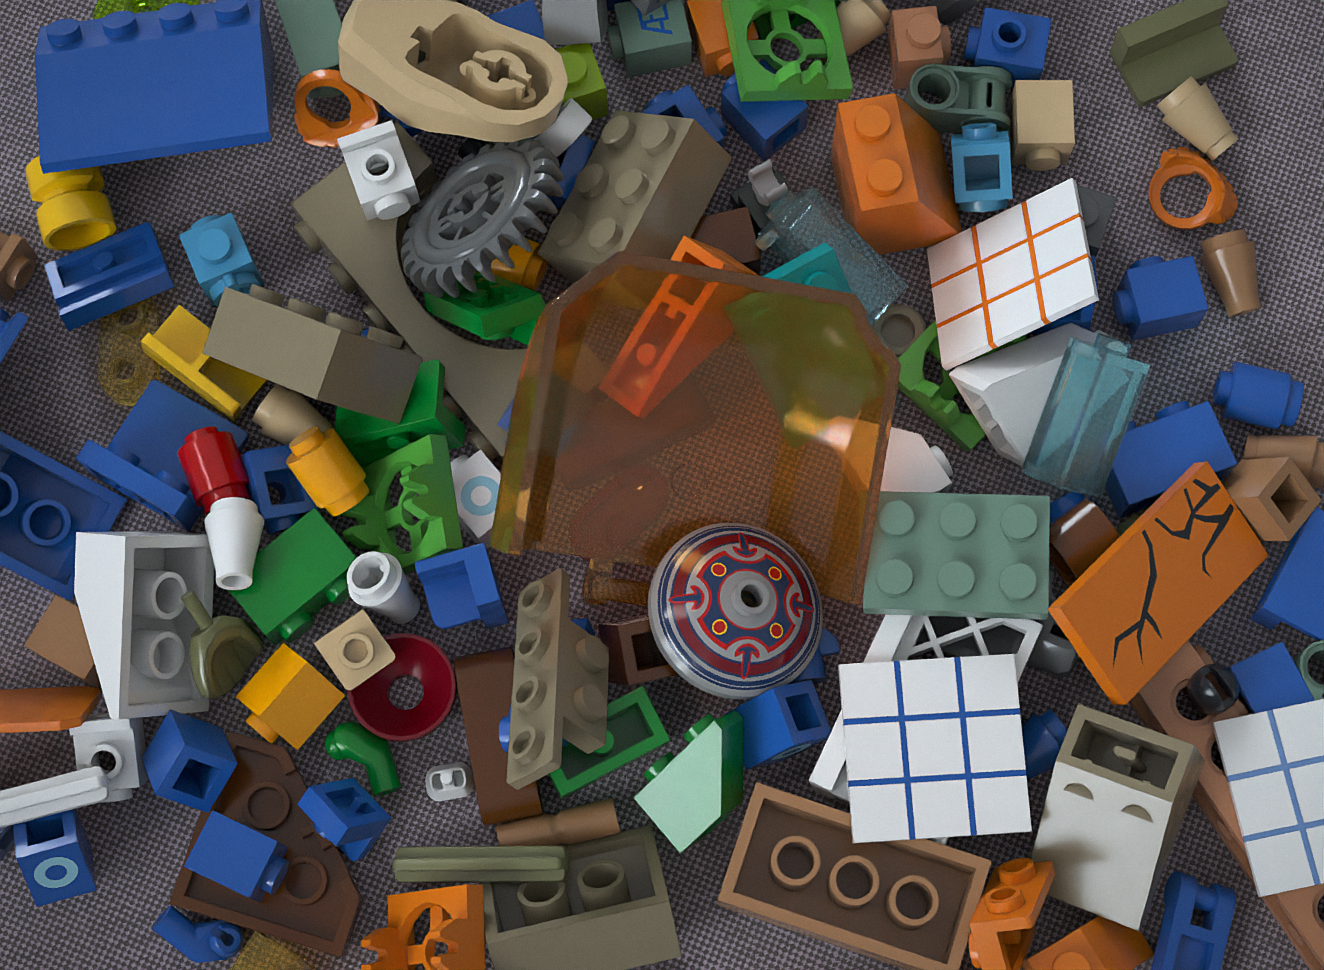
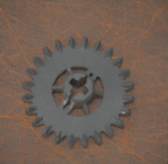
(479, 215)

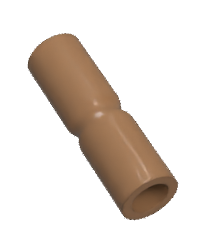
(565, 827)

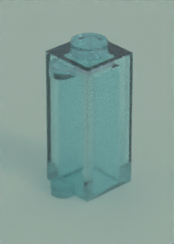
(809, 220)
(1086, 415)

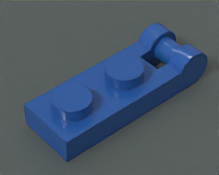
(1190, 946)

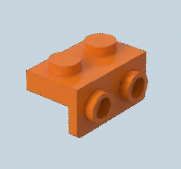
(1008, 914)

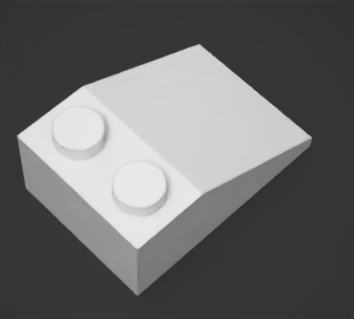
(135, 616)

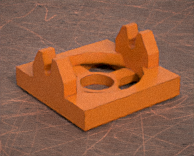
(462, 933)

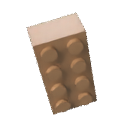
(878, 899)

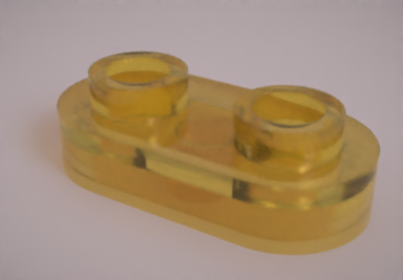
(122, 346)

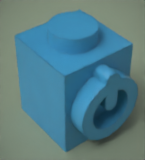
(981, 168)
(220, 256)

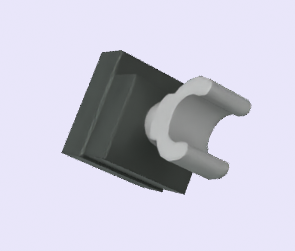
(760, 193)

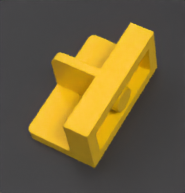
(179, 350)

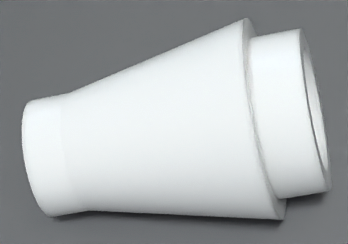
(234, 538)
(381, 585)

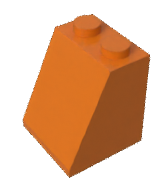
(892, 175)

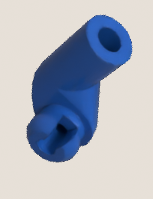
(199, 940)

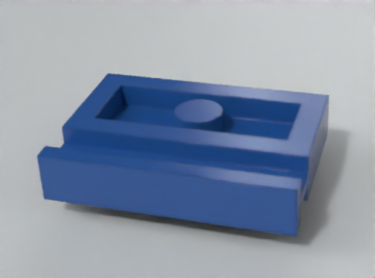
(108, 276)

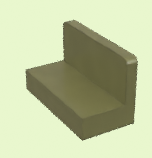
(1171, 47)

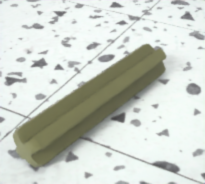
(481, 864)

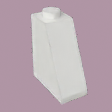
(1013, 385)

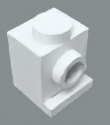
(370, 153)
(121, 738)

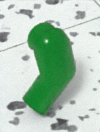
(362, 746)

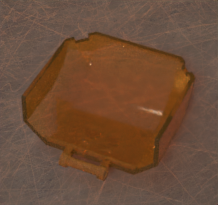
(693, 403)

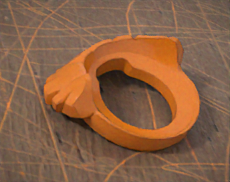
(320, 131)
(1220, 202)

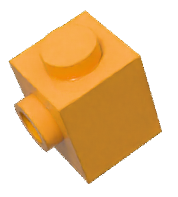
(288, 698)

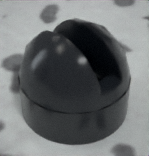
(1204, 694)

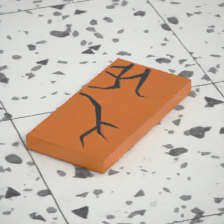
(1158, 583)

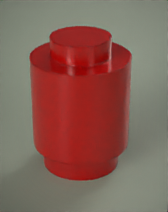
(213, 467)

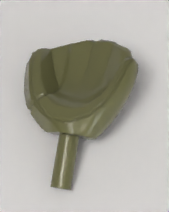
(219, 649)

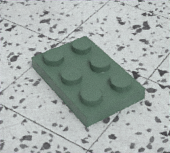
(959, 556)

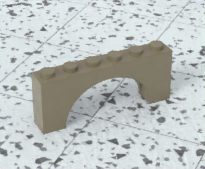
(368, 259)

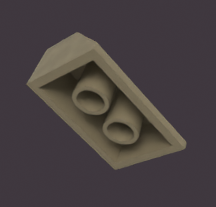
(601, 917)

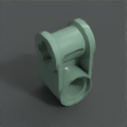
(967, 95)

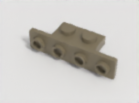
(556, 683)

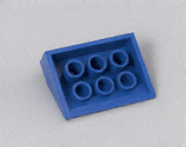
(153, 84)

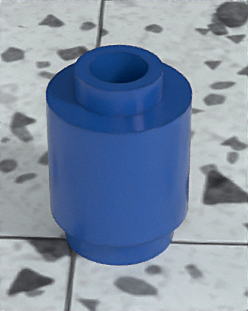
(1258, 396)

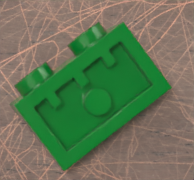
(492, 311)

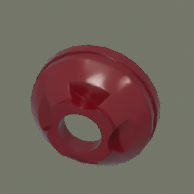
(413, 658)

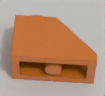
(1093, 946)

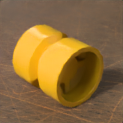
(72, 206)

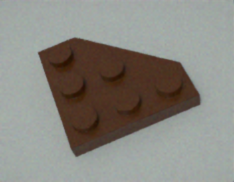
(317, 896)

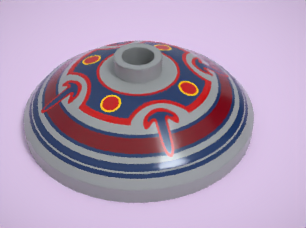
(709, 629)

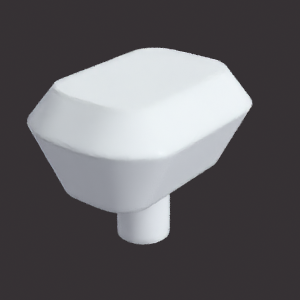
(449, 781)

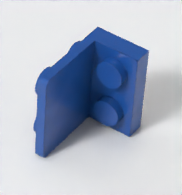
(144, 452)

